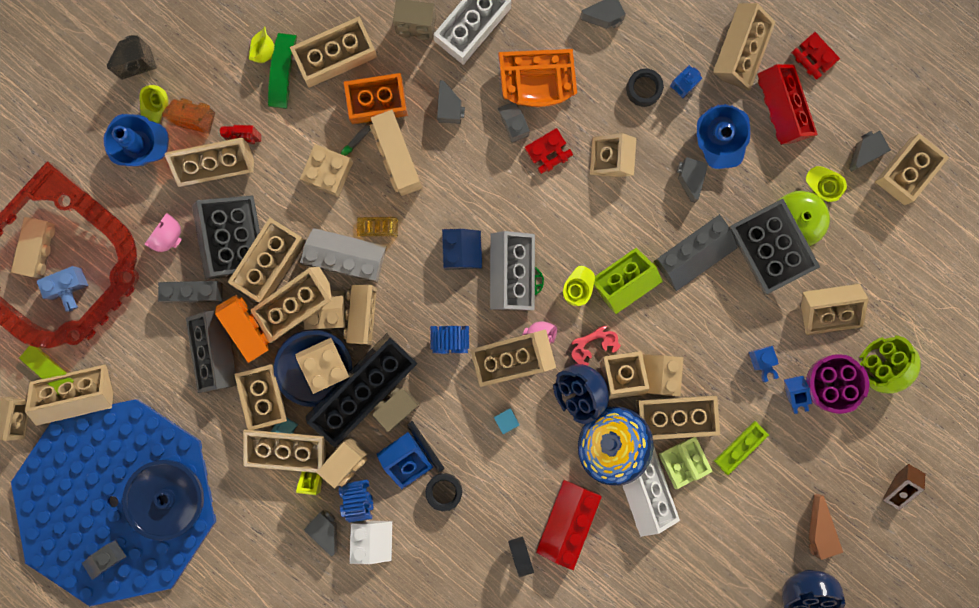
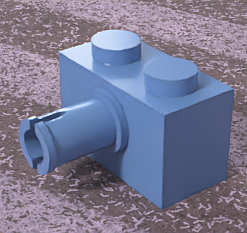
(62, 285)

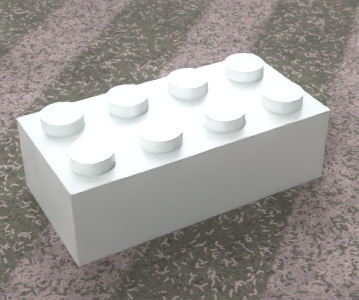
(470, 26)

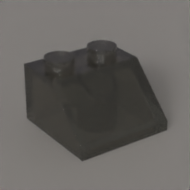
(131, 58)

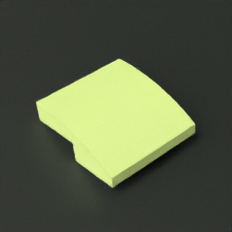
(685, 462)

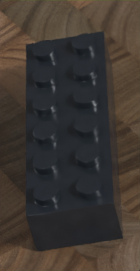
(360, 392)

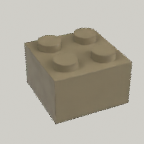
(414, 19)
(396, 409)

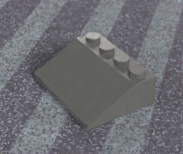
(224, 233)
(774, 247)

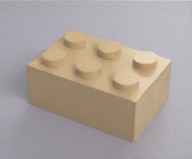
(911, 169)
(341, 464)

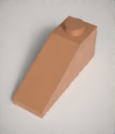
(822, 532)

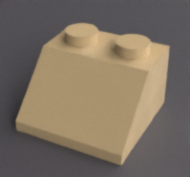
(613, 155)
(329, 316)
(664, 374)
(12, 418)

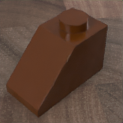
(905, 487)

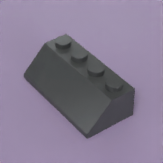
(697, 253)
(210, 352)

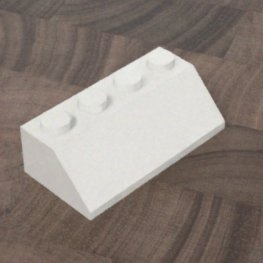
(651, 500)

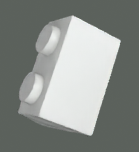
(370, 542)

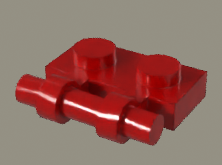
(819, 52)
(247, 132)
(545, 146)

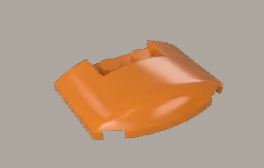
(538, 77)

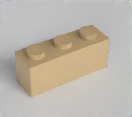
(33, 247)

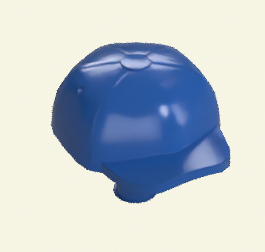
(723, 136)
(135, 140)

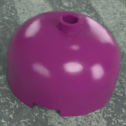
(848, 385)

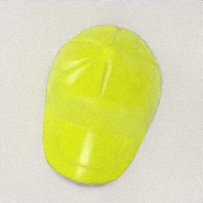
(261, 47)
(153, 102)
(826, 183)
(579, 286)

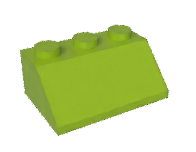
(627, 280)

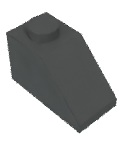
(604, 14)
(449, 105)
(514, 122)
(869, 149)
(692, 177)
(324, 531)
(103, 559)

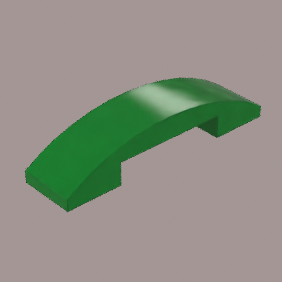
(280, 71)

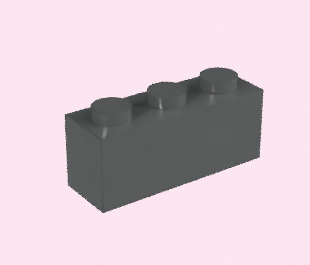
(190, 292)

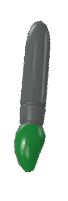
(355, 141)

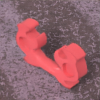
(609, 339)

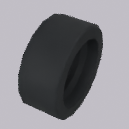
(648, 73)
(429, 492)
(521, 556)

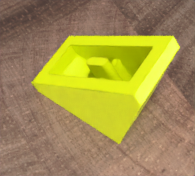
(309, 483)

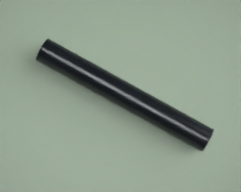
(425, 446)

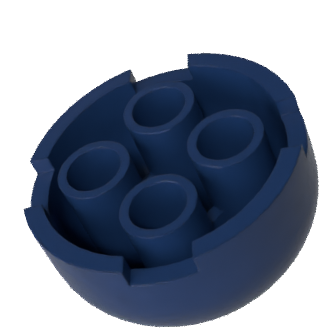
(590, 392)
(813, 589)

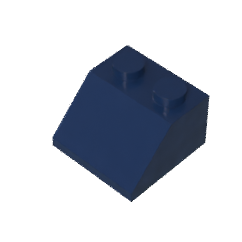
(461, 249)

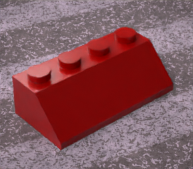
(786, 104)
(568, 524)

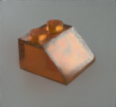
(189, 116)

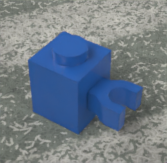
(686, 81)
(763, 360)
(798, 393)

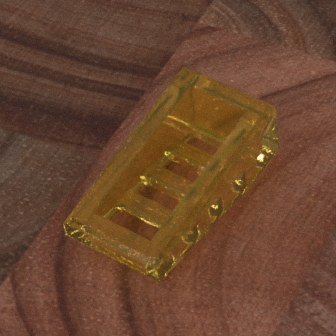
(393, 226)

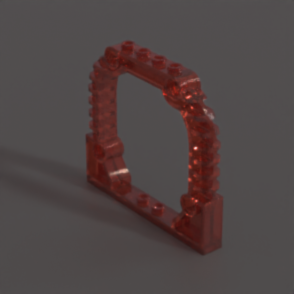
(53, 185)

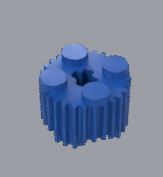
(448, 339)
(356, 501)

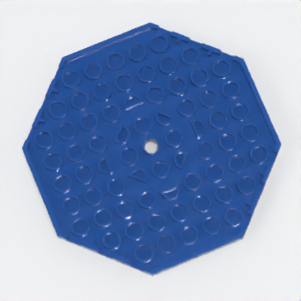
(67, 508)

